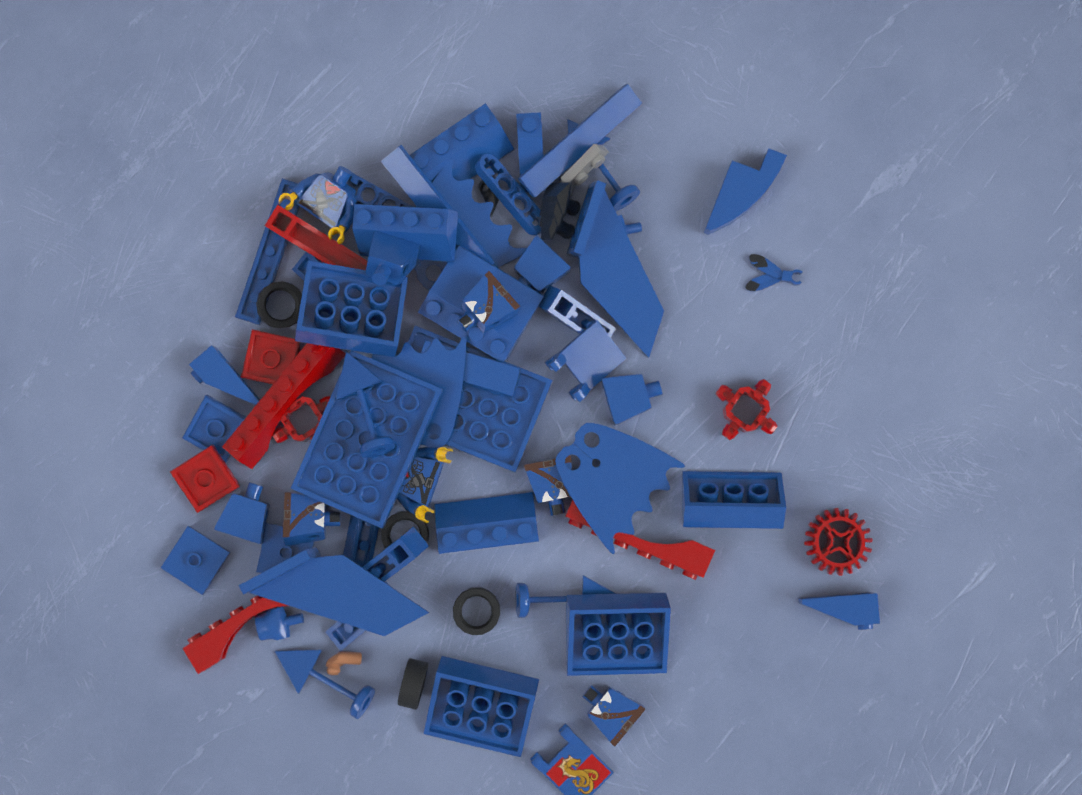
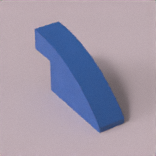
(743, 189)

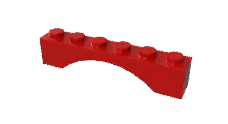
(313, 240)
(254, 434)
(686, 555)
(213, 646)

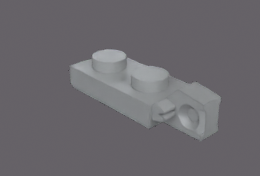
(590, 159)

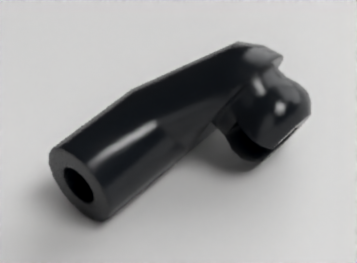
(488, 195)

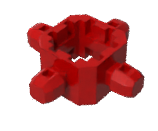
(761, 388)
(281, 433)

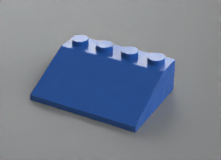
(456, 281)
(349, 310)
(617, 633)
(481, 706)

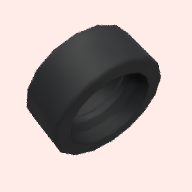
(261, 304)
(402, 515)
(457, 611)
(412, 683)

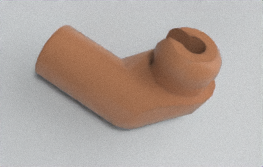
(343, 657)

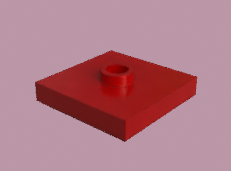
(268, 356)
(205, 478)

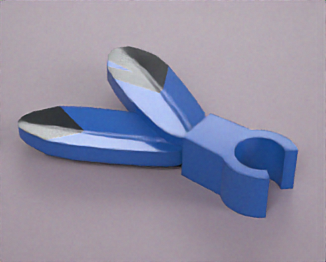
(772, 274)

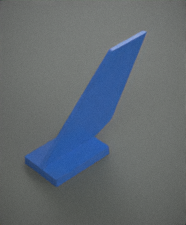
(613, 270)
(336, 590)

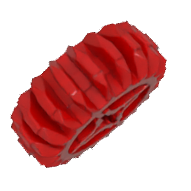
(820, 555)

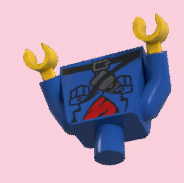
(327, 199)
(422, 480)

